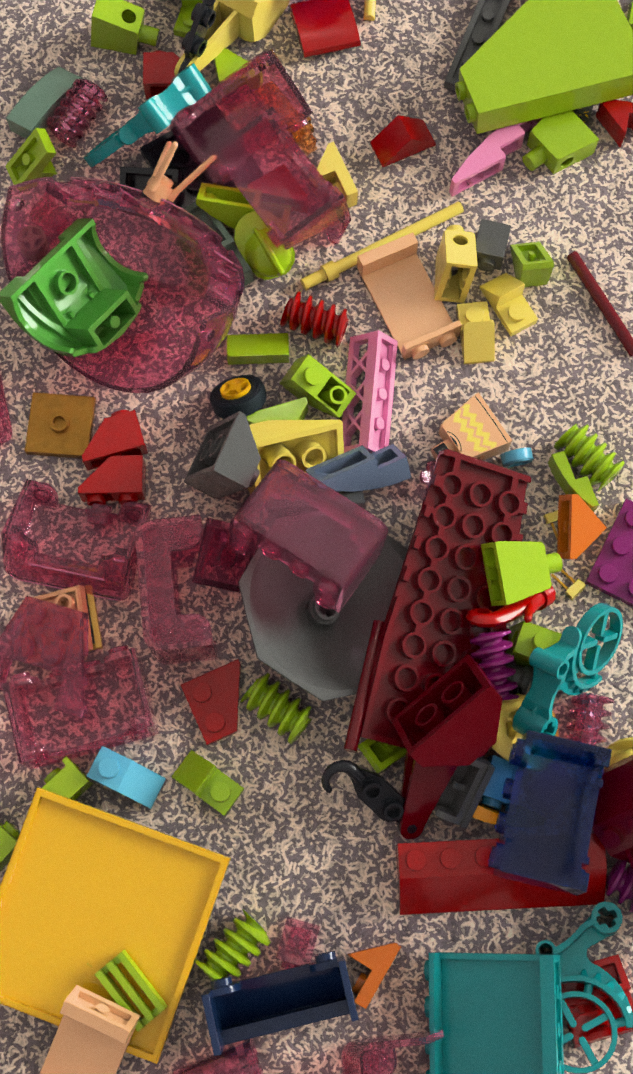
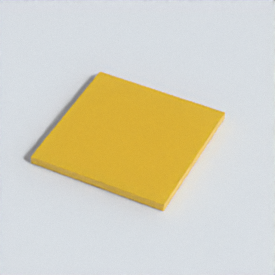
(88, 890)

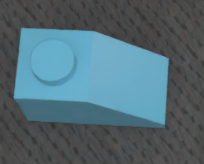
(126, 777)

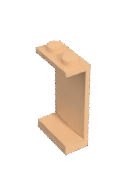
(407, 298)
(90, 1035)

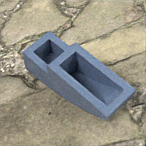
(363, 470)

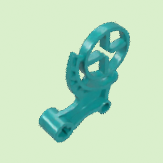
(154, 113)
(558, 665)
(579, 969)

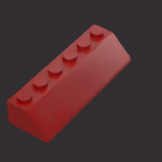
(458, 879)

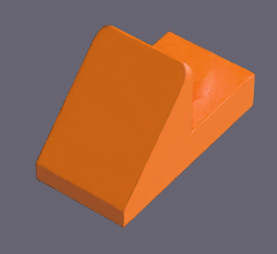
(378, 960)

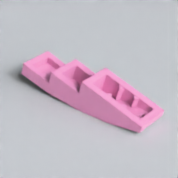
(490, 156)

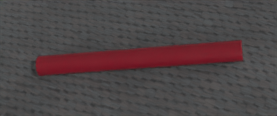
(601, 301)
(358, 712)

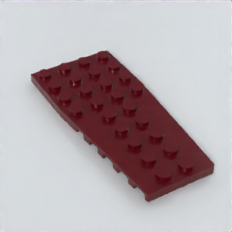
(440, 582)

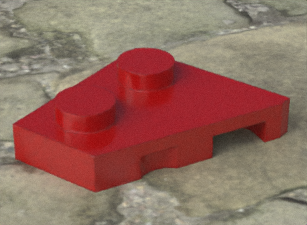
(215, 701)

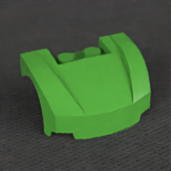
(75, 295)

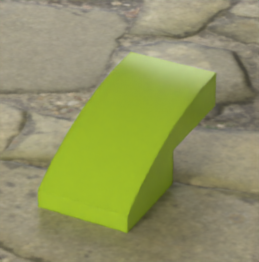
(565, 478)

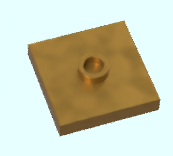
(59, 425)

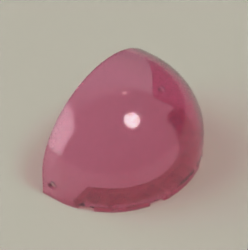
(189, 287)

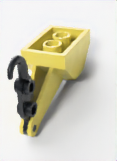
(221, 23)

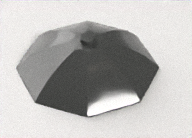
(310, 643)

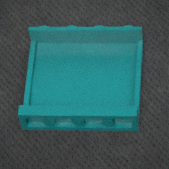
(495, 1013)

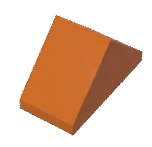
(576, 526)

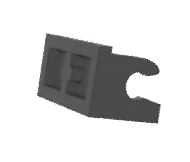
(464, 792)

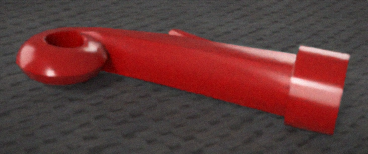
(527, 607)

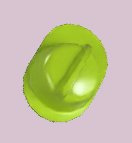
(259, 251)

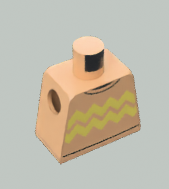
(473, 431)

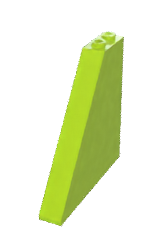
(548, 63)

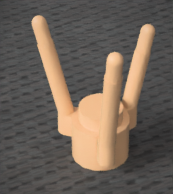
(160, 185)

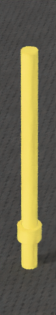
(331, 270)

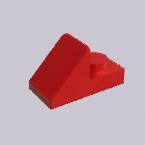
(616, 118)

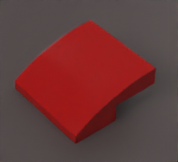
(324, 26)
(585, 1011)

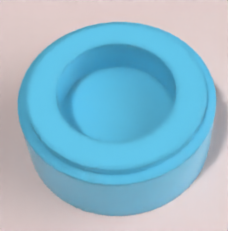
(517, 457)

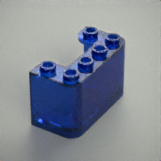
(549, 812)

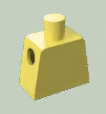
(459, 251)

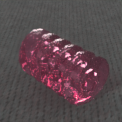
(74, 110)
(588, 718)

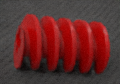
(315, 318)

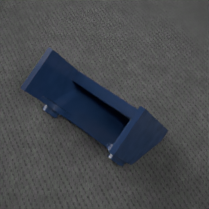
(278, 1000)

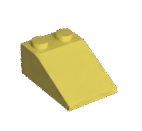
(296, 441)

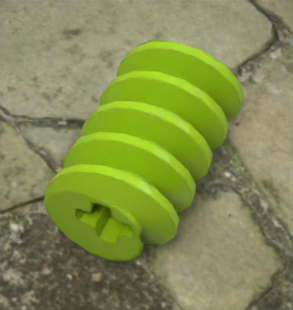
(589, 455)
(278, 707)
(235, 949)

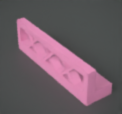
(375, 391)

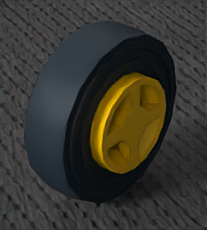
(238, 394)

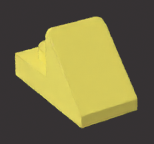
(334, 170)
(509, 304)
(476, 333)

